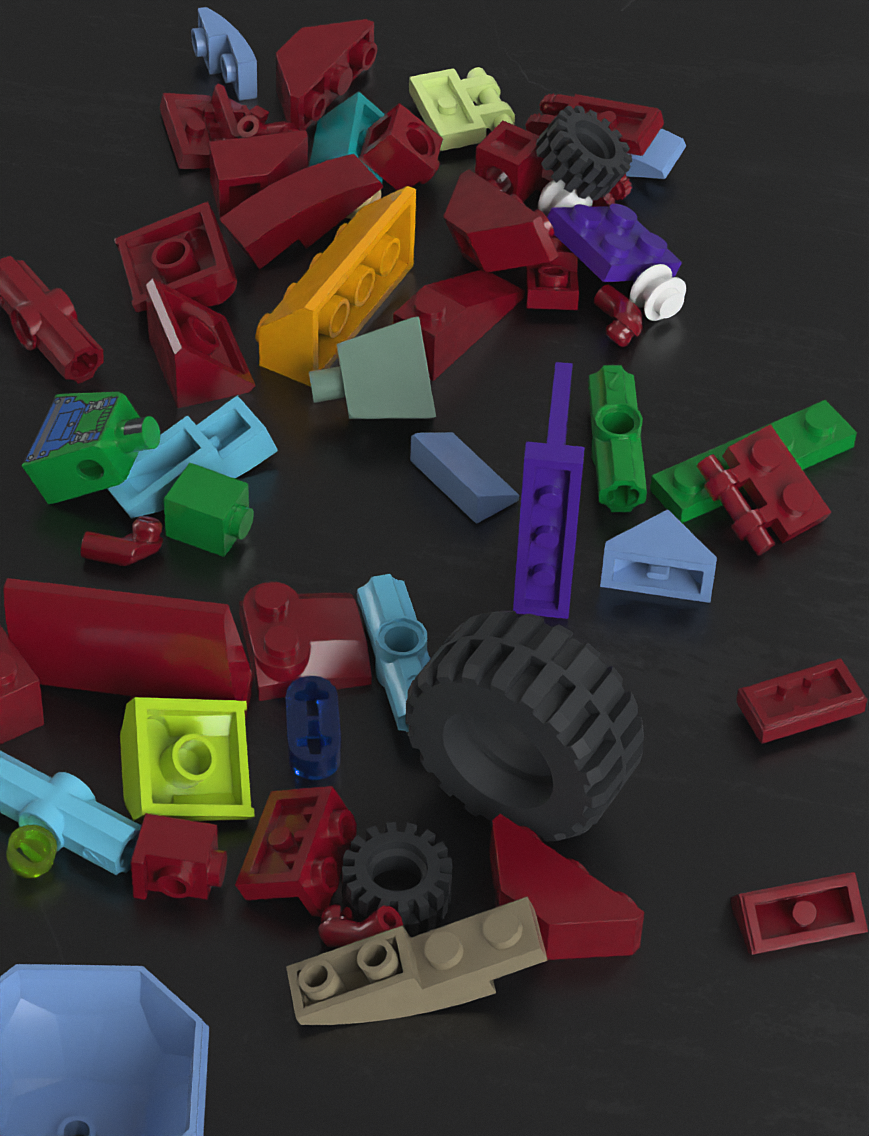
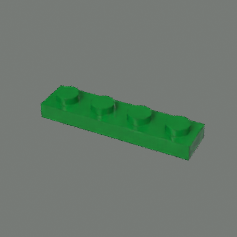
(808, 435)

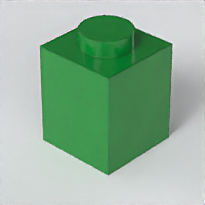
(207, 510)

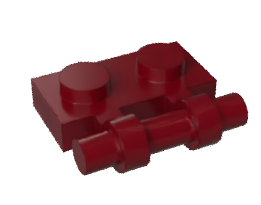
(772, 481)

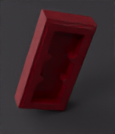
(801, 700)

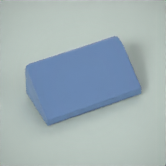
(461, 474)

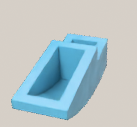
(224, 442)

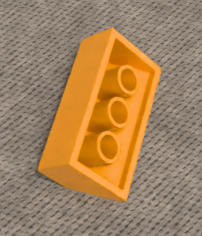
(340, 288)

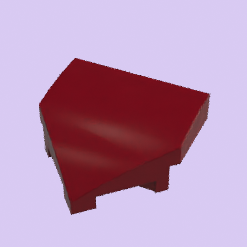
(200, 119)

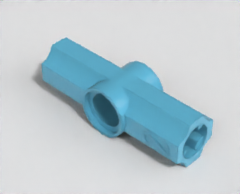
(395, 638)
(69, 812)

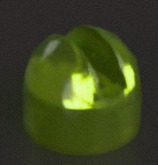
(37, 845)

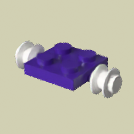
(616, 248)

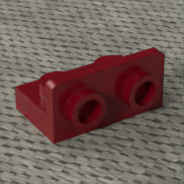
(298, 848)

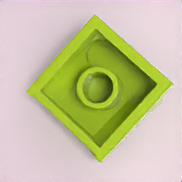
(185, 759)

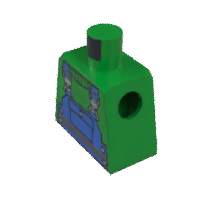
(87, 444)

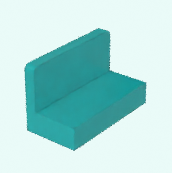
(344, 130)

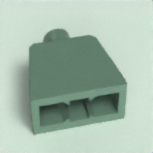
(380, 375)

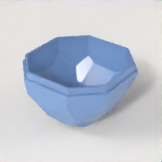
(98, 1054)

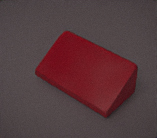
(800, 913)

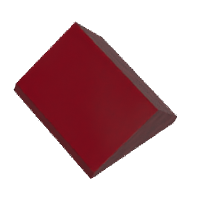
(194, 348)

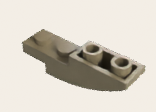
(416, 975)

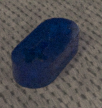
(303, 727)

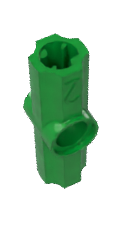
(616, 439)

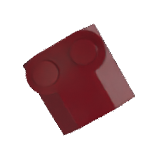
(182, 254)
(302, 637)

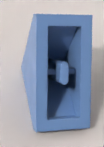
(659, 560)

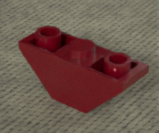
(320, 66)
(497, 228)
(572, 907)

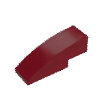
(300, 207)

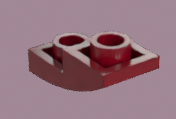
(554, 282)

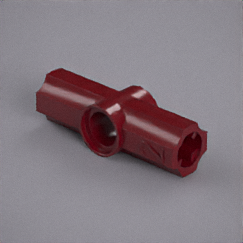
(47, 321)

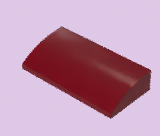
(126, 642)

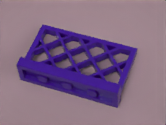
(549, 512)

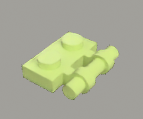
(449, 106)

